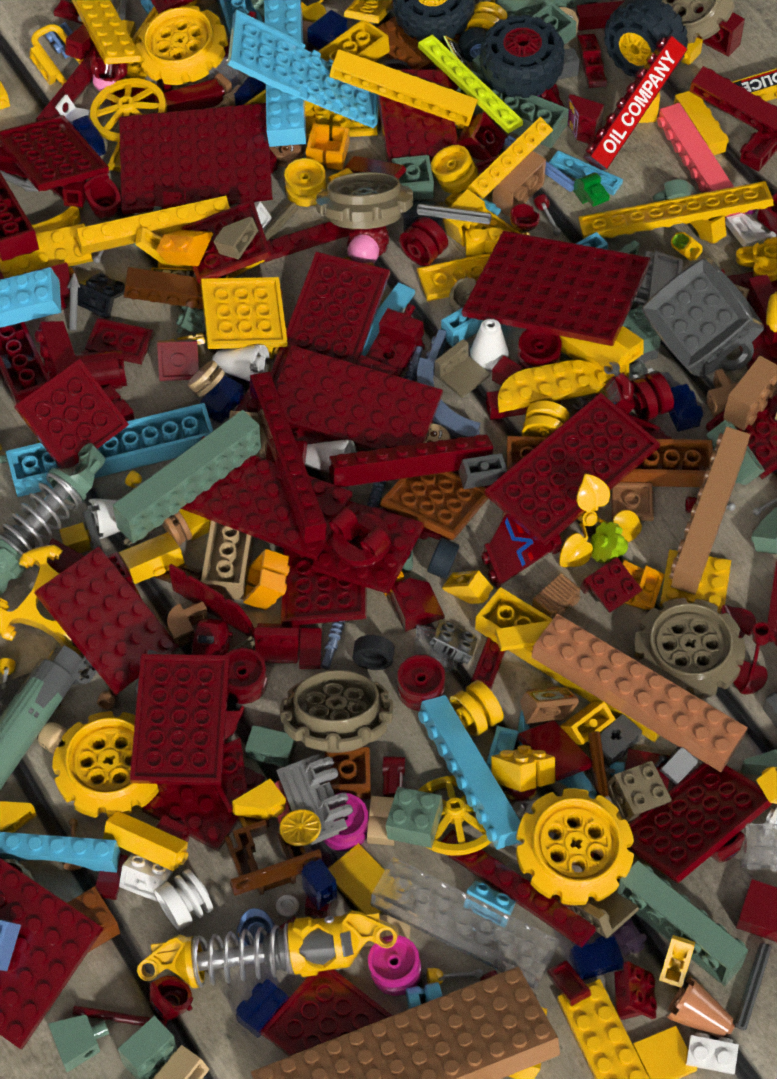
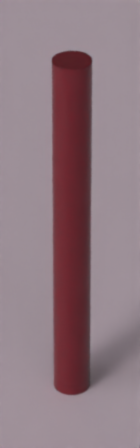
(113, 1016)

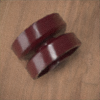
(423, 241)
(538, 349)
(652, 396)
(246, 676)
(420, 680)

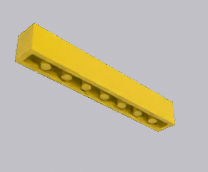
(403, 87)
(124, 231)

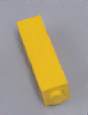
(146, 841)

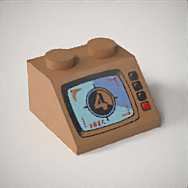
(548, 704)

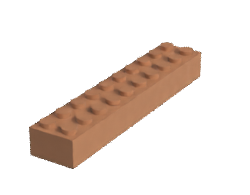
(639, 692)

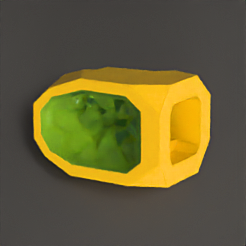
(686, 245)

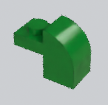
(590, 190)

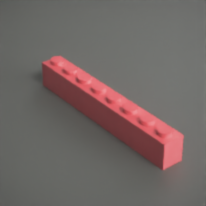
(693, 150)

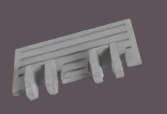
(660, 272)
(305, 792)

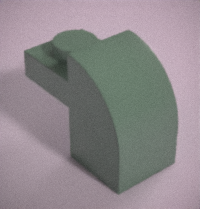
(675, 189)

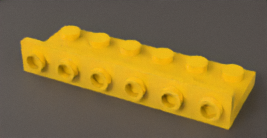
(510, 158)

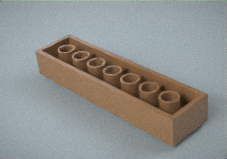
(708, 510)

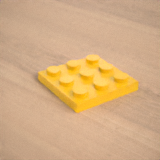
(711, 587)

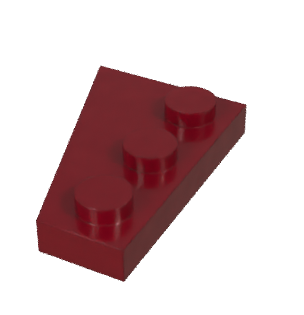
(233, 775)

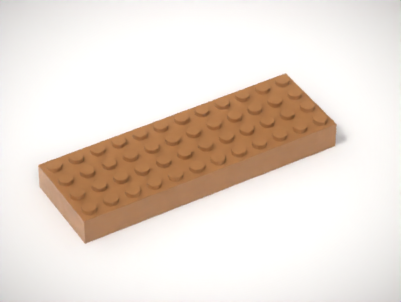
(467, 1034)

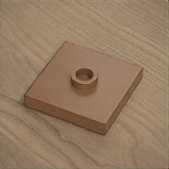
(633, 497)

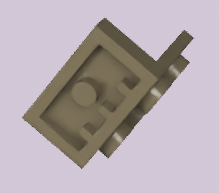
(460, 370)
(638, 790)
(608, 913)

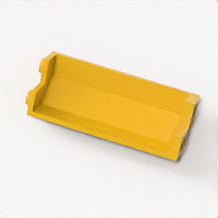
(624, 351)

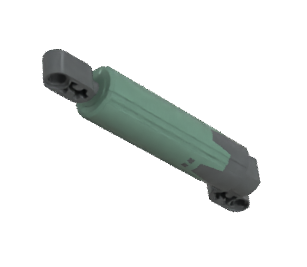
(37, 702)

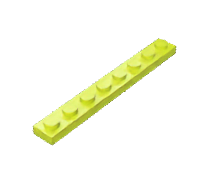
(470, 84)

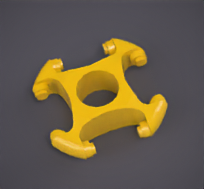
(27, 611)

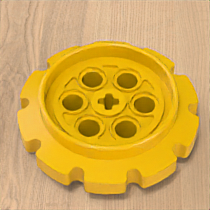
(182, 45)
(77, 781)
(558, 878)

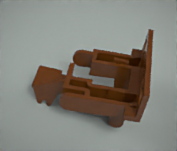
(269, 877)

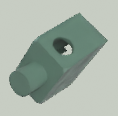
(77, 1039)

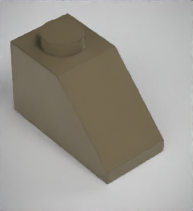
(236, 237)

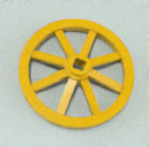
(125, 105)
(455, 812)

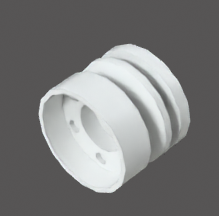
(187, 897)

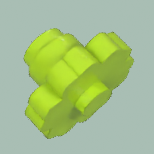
(608, 542)

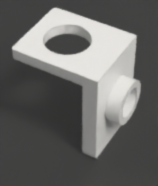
(73, 113)

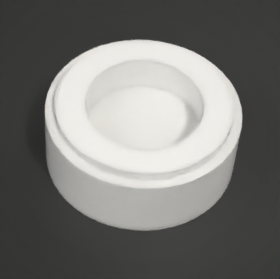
(287, 906)

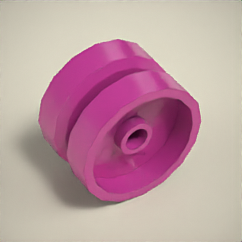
(357, 826)
(395, 967)

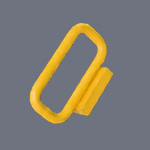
(41, 58)

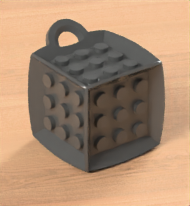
(704, 319)

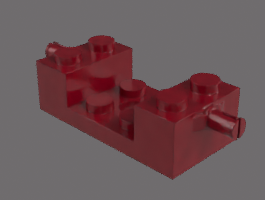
(397, 335)

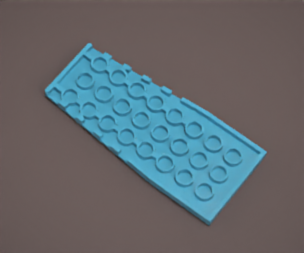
(289, 67)

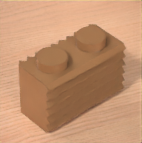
(557, 597)

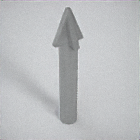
(27, 185)
(73, 285)

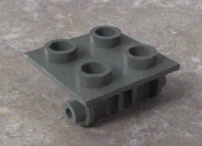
(452, 637)

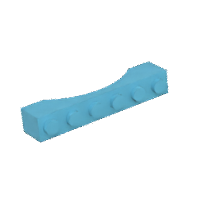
(84, 852)

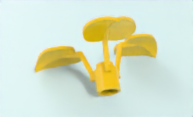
(591, 495)

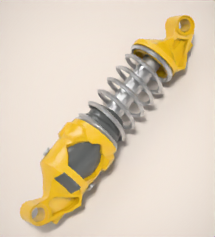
(298, 948)

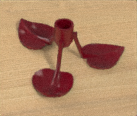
(751, 676)

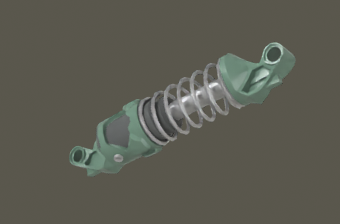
(67, 484)

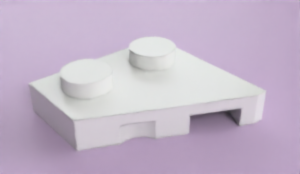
(746, 230)

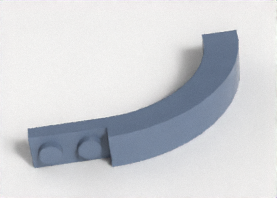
(453, 422)

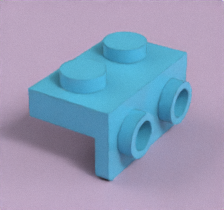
(498, 900)

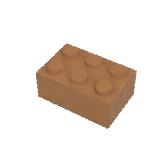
(520, 183)
(751, 393)

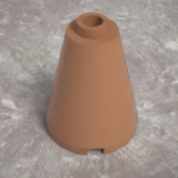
(700, 1011)

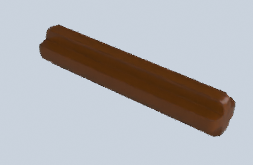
(598, 763)

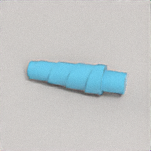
(491, 207)

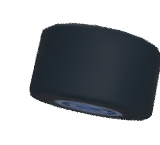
(471, 43)
(443, 558)

